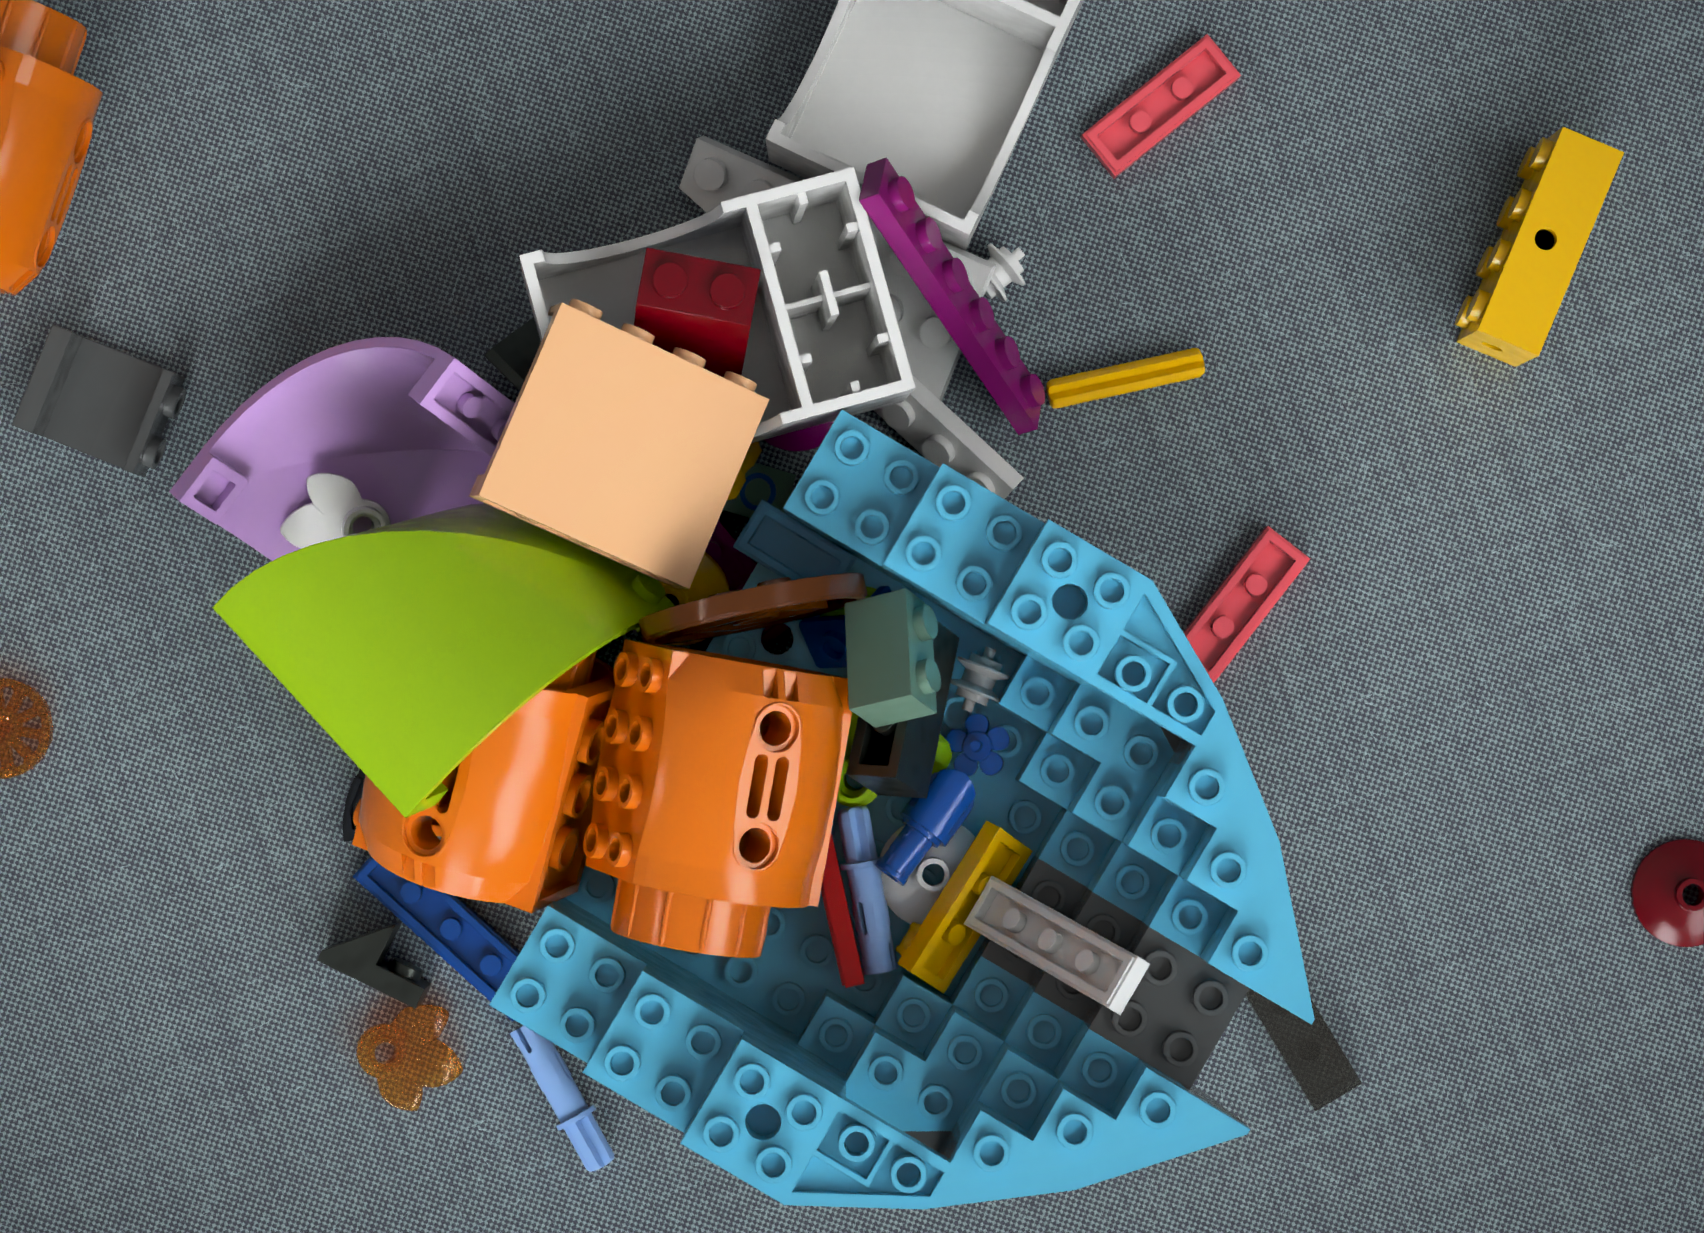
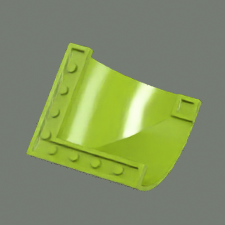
(431, 634)

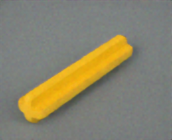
(1125, 378)

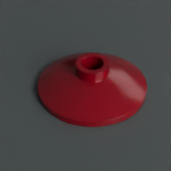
(1659, 890)

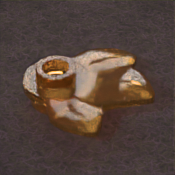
(417, 1057)

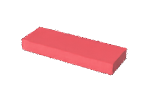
(1160, 106)
(1244, 600)

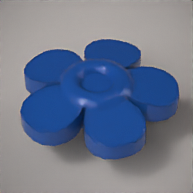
(978, 746)

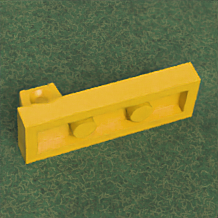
(942, 941)

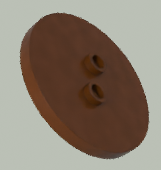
(752, 608)

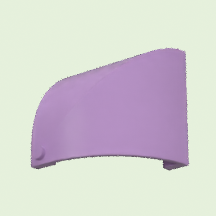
(376, 410)

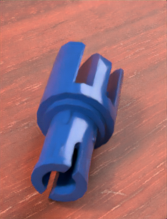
(929, 823)

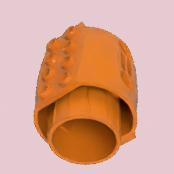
(42, 133)
(714, 794)
(510, 807)

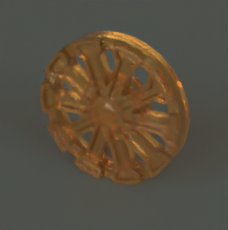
(12, 728)

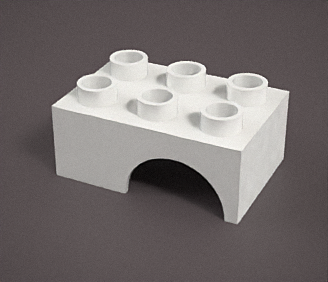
(930, 90)
(821, 308)

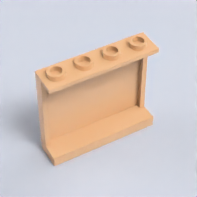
(622, 445)

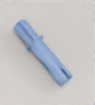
(866, 891)
(564, 1098)

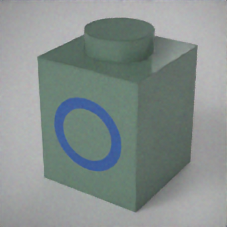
(761, 483)

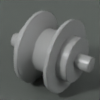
(978, 679)

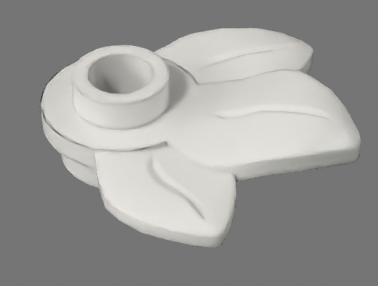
(332, 511)

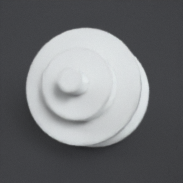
(1006, 270)

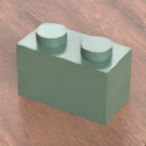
(891, 658)

